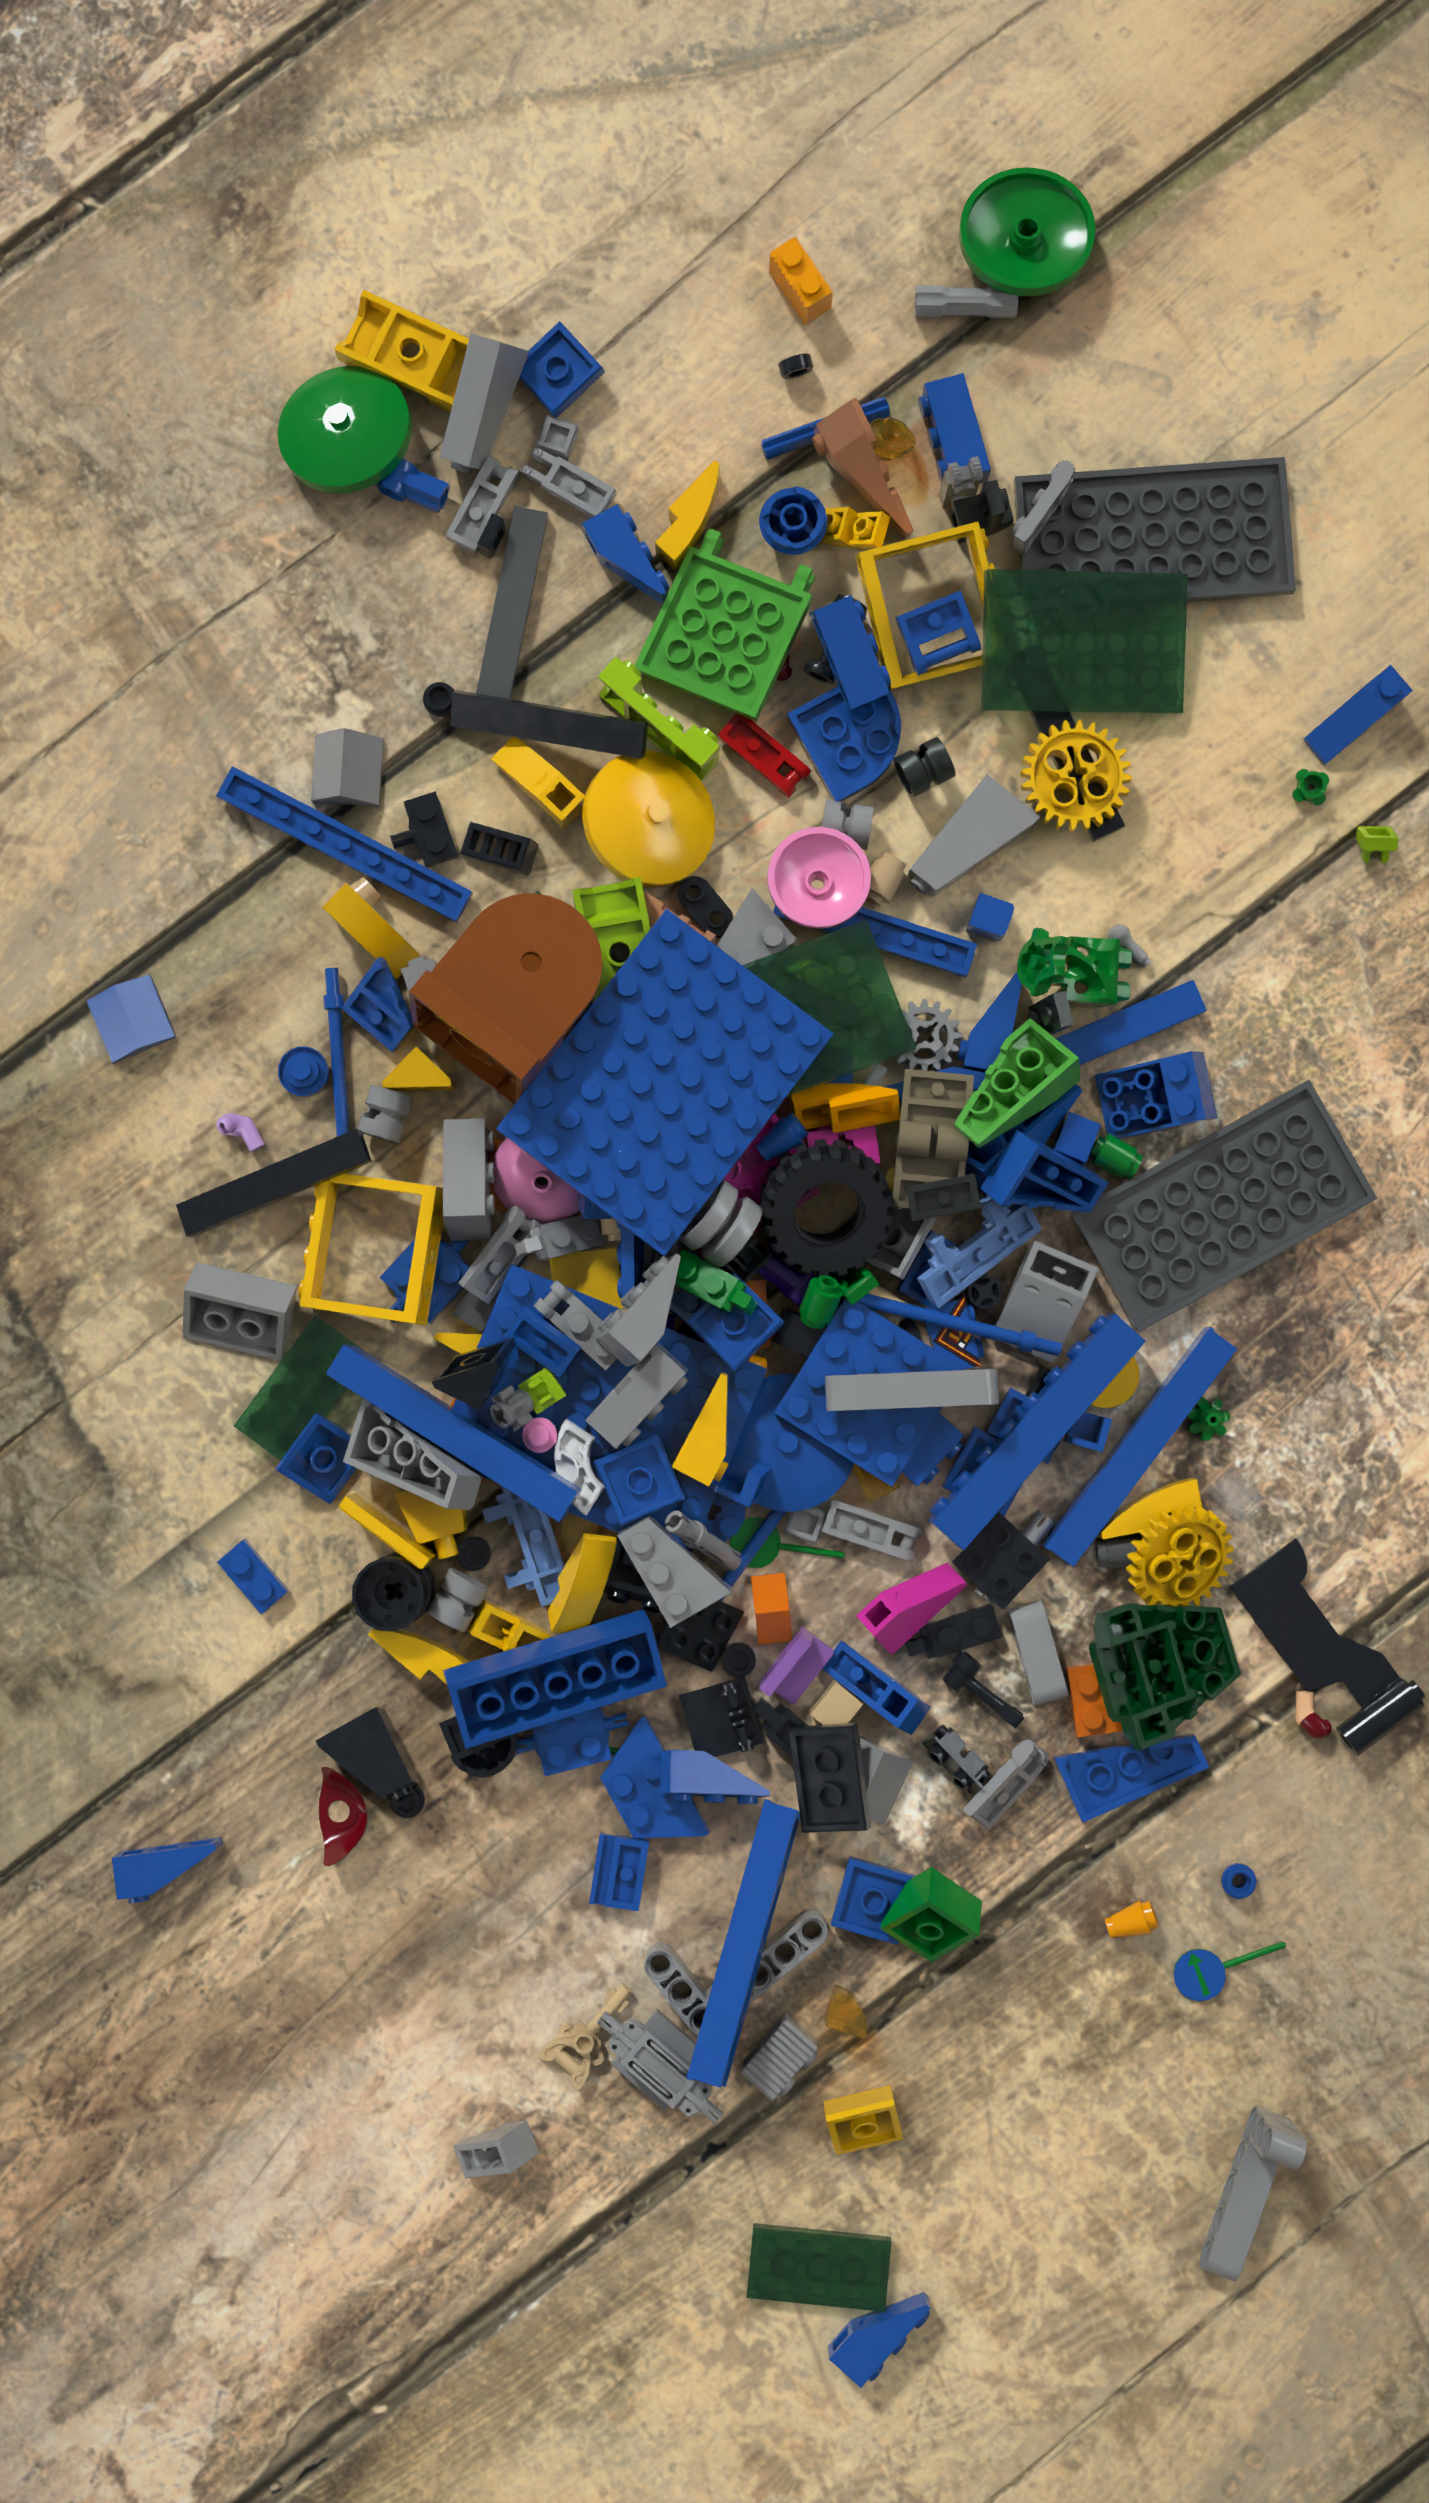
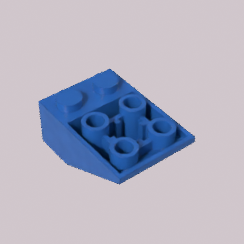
(1156, 1095)

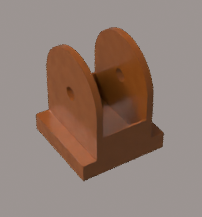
(510, 989)

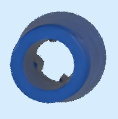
(782, 1137)

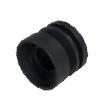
(375, 1598)

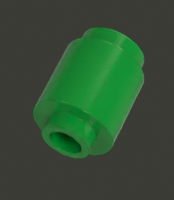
(1115, 1156)
(820, 1302)

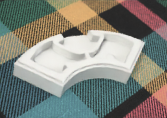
(574, 1463)

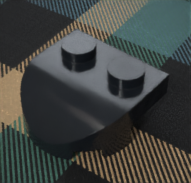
(482, 1759)

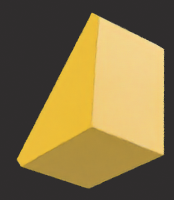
(417, 1073)

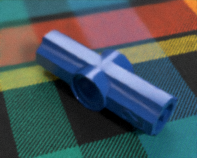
(414, 486)

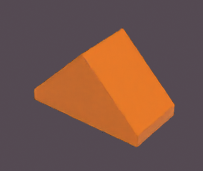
(771, 1608)

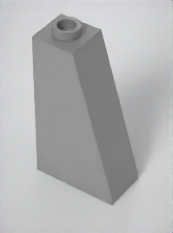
(481, 401)
(976, 832)

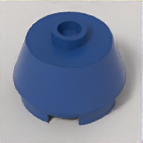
(793, 521)

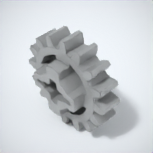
(936, 1047)

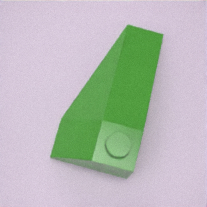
(1022, 1081)

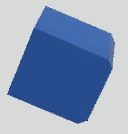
(990, 917)

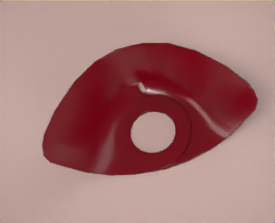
(340, 1836)

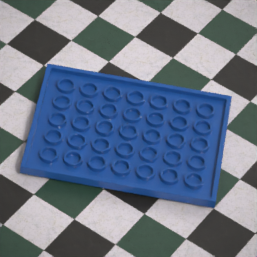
(665, 1082)
(590, 1384)

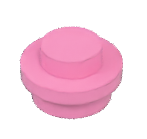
(539, 1435)

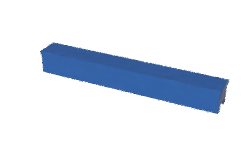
(454, 1432)
(1139, 1446)
(744, 1945)

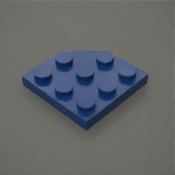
(848, 745)

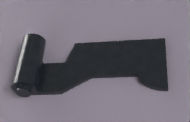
(1322, 1656)

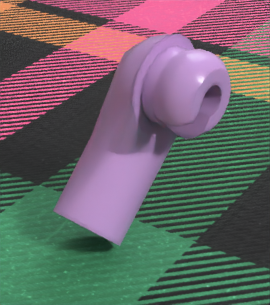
(242, 1127)

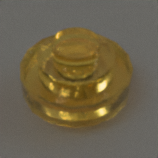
(892, 439)

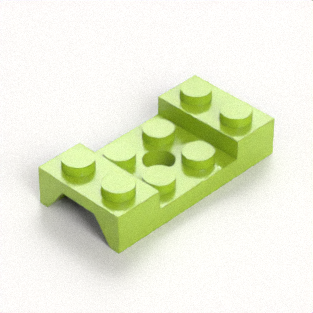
(624, 694)
(617, 916)

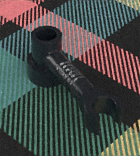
(963, 1674)

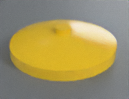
(649, 819)

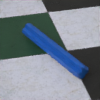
(802, 435)

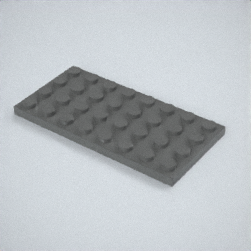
(1203, 520)
(1223, 1206)

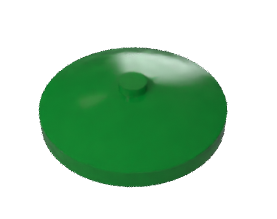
(1027, 231)
(344, 429)

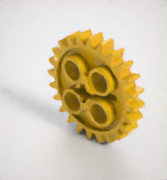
(1105, 771)
(1180, 1557)

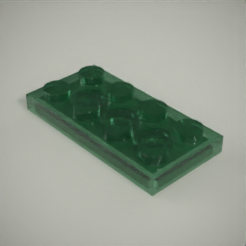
(296, 1390)
(819, 2267)

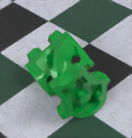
(1045, 959)

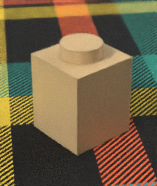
(835, 1705)

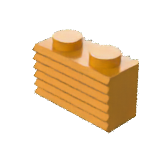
(800, 280)

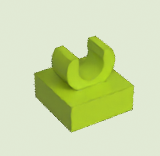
(1376, 839)
(543, 1389)

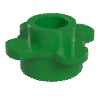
(1319, 782)

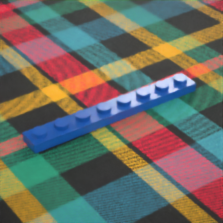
(344, 844)

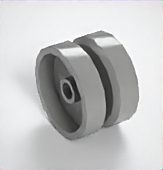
(722, 1225)

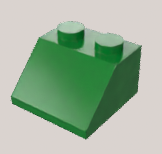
(933, 1915)

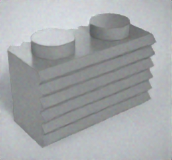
(779, 2057)

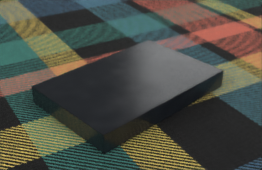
(829, 1778)

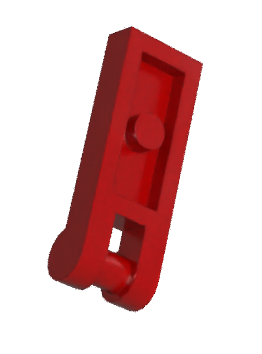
(763, 753)

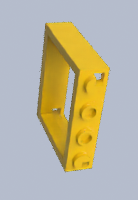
(976, 543)
(423, 1259)

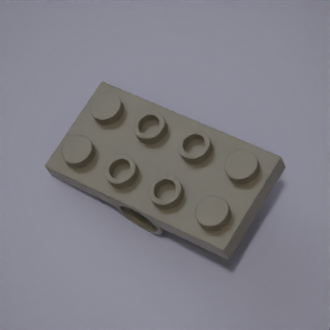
(927, 1140)

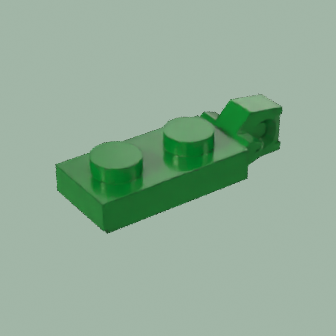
(712, 1285)

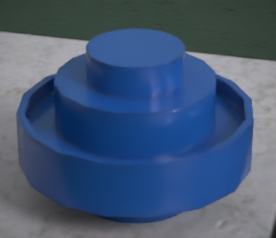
(303, 1071)

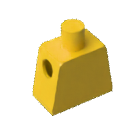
(432, 1522)

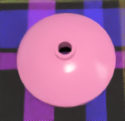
(821, 856)
(517, 1186)

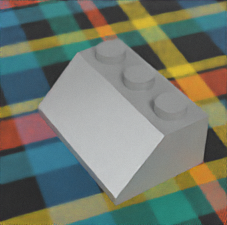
(238, 1311)

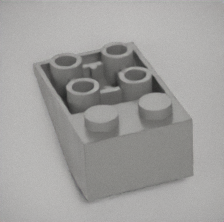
(1046, 1295)
(642, 1320)

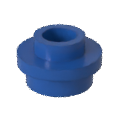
(1248, 1885)

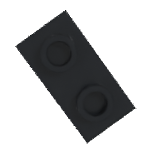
(967, 1771)

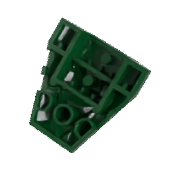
(1160, 1666)

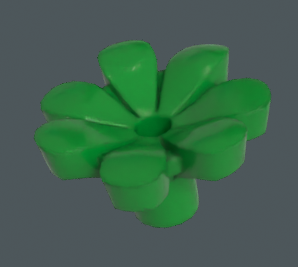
(1201, 1419)

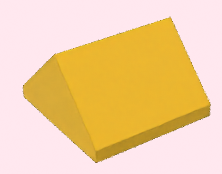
(862, 2120)

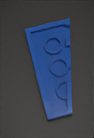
(1120, 1774)

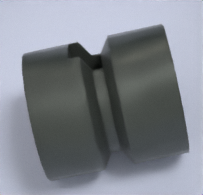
(924, 767)

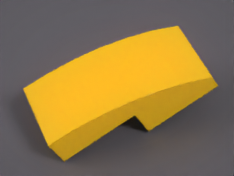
(855, 529)

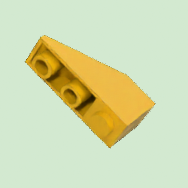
(540, 781)

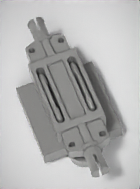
(657, 2062)

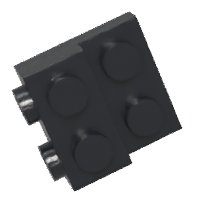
(626, 1583)

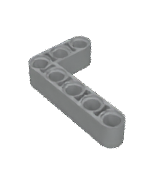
(912, 1390)
(776, 1966)
(1265, 2144)

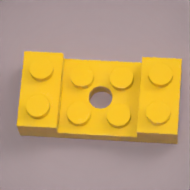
(382, 333)

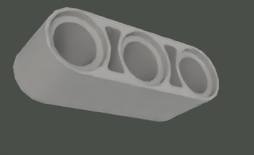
(1037, 1652)

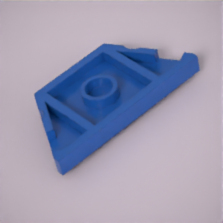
(635, 1789)

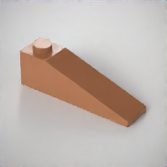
(849, 448)

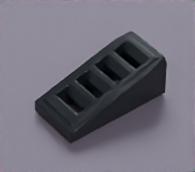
(525, 857)

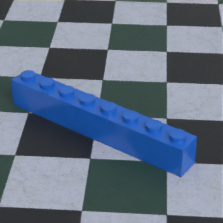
(1036, 1430)

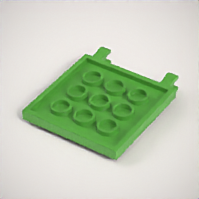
(725, 630)

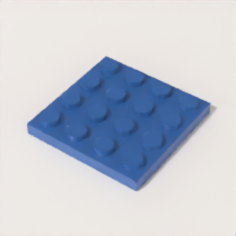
(863, 1344)

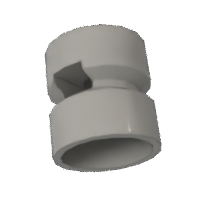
(851, 821)
(385, 1114)
(457, 1599)

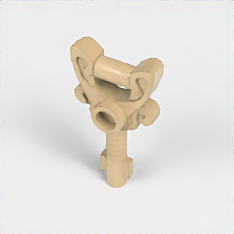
(583, 2039)

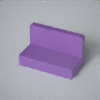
(796, 1666)

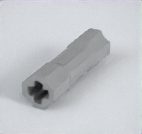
(948, 301)

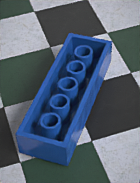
(555, 1678)

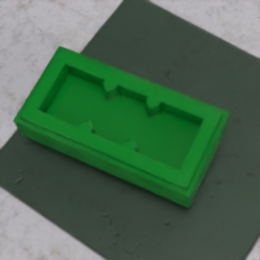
(856, 1283)

